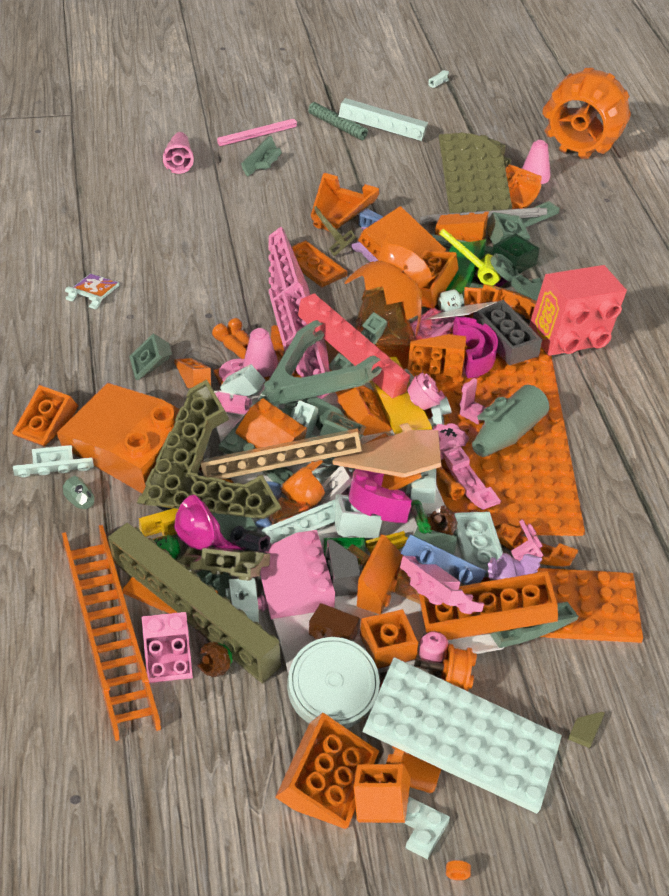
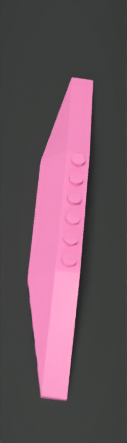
(286, 292)

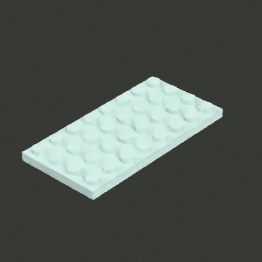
(464, 735)

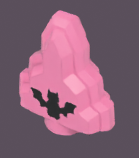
(450, 437)

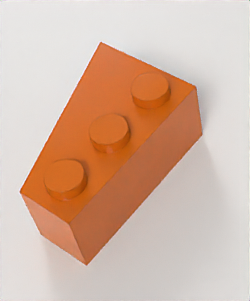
(464, 227)

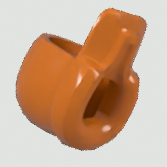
(304, 485)

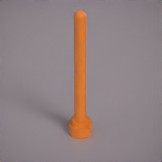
(455, 489)

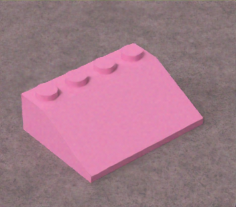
(297, 576)

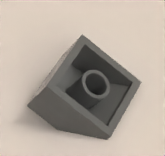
(343, 569)

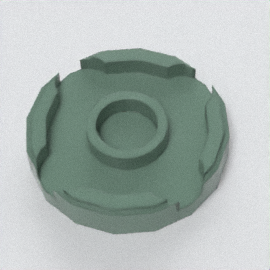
(503, 266)

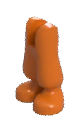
(232, 337)

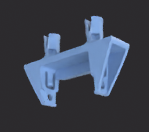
(429, 554)

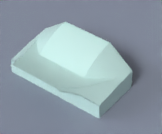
(305, 415)

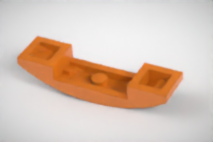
(518, 302)
(560, 556)

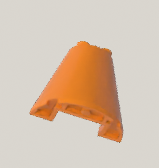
(340, 204)

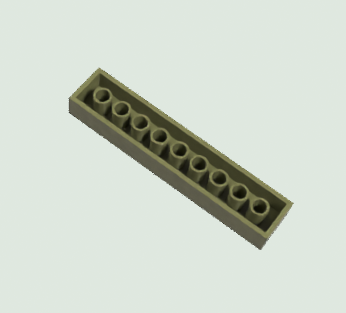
(204, 608)

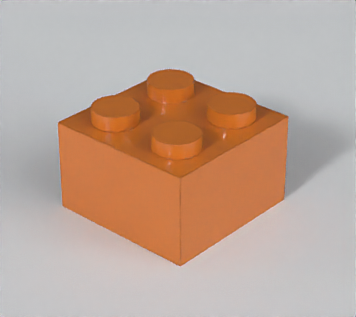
(388, 637)

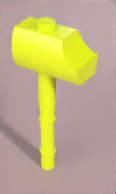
(486, 271)

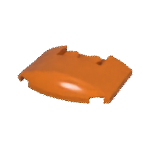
(523, 186)

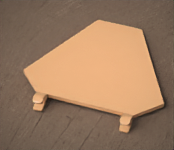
(398, 454)

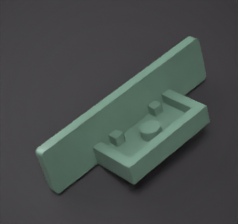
(261, 157)

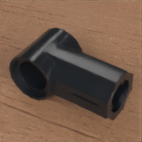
(250, 540)

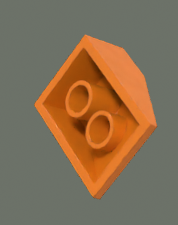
(45, 416)

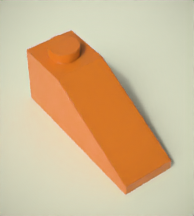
(193, 371)

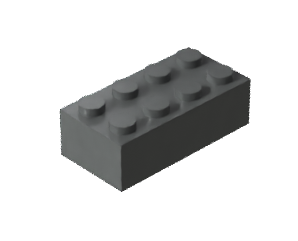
(515, 337)

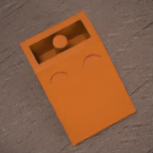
(438, 355)

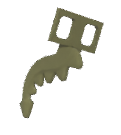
(337, 236)

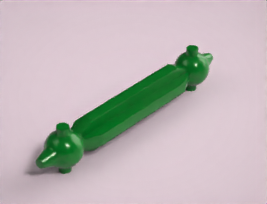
(420, 517)

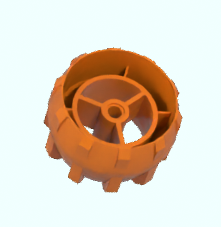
(600, 94)

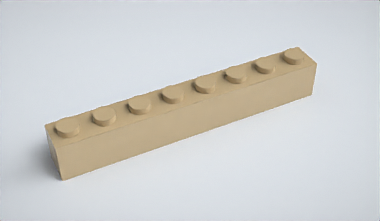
(282, 455)

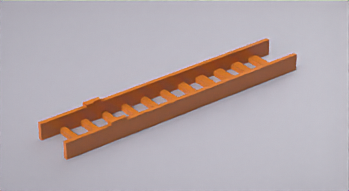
(127, 625)

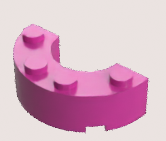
(483, 344)
(371, 498)

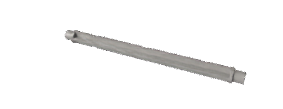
(522, 213)

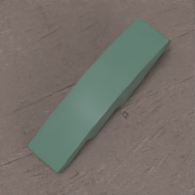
(519, 635)

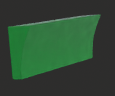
(467, 269)

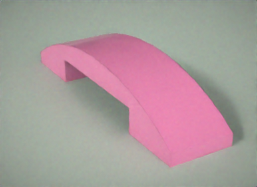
(461, 471)

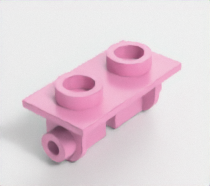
(237, 404)

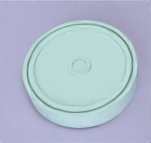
(334, 680)

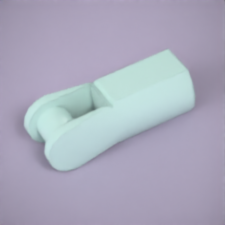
(439, 79)

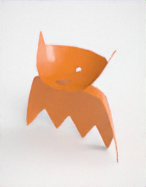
(397, 283)

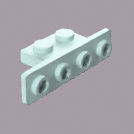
(53, 460)

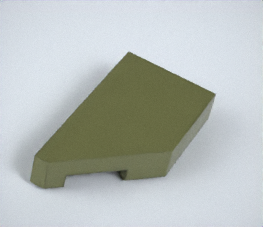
(586, 729)

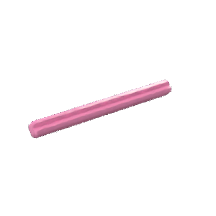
(237, 137)

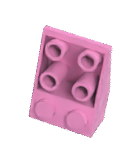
(167, 647)

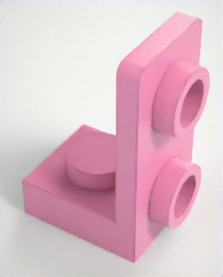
(469, 408)
(531, 546)

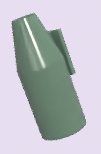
(510, 419)

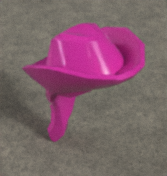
(198, 526)

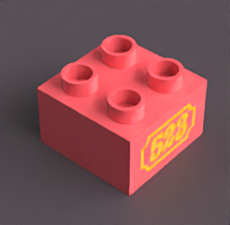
(577, 309)

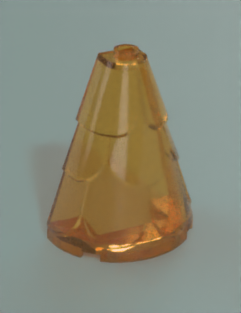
(398, 330)

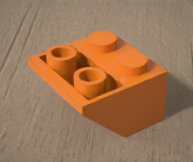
(381, 793)

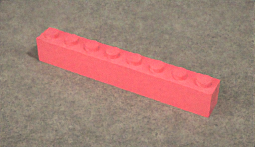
(353, 344)

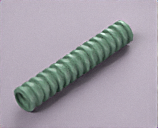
(333, 119)

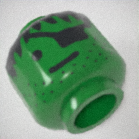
(170, 544)

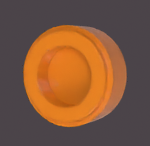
(458, 870)

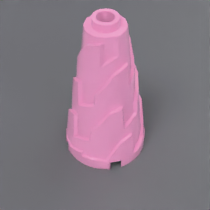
(178, 155)

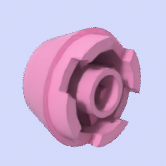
(424, 392)

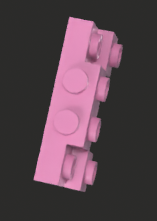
(438, 585)

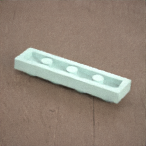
(306, 521)

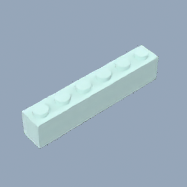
(383, 119)

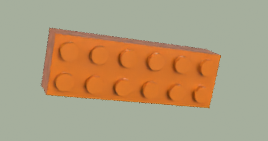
(507, 606)

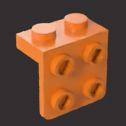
(422, 774)

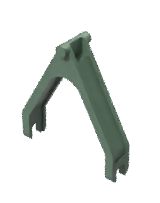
(285, 388)

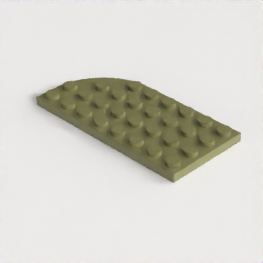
(473, 174)

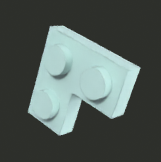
(427, 826)

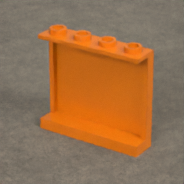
(401, 230)

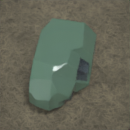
(78, 493)

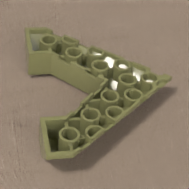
(180, 459)

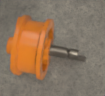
(455, 668)

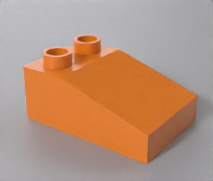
(121, 433)

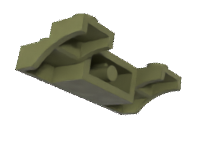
(219, 560)

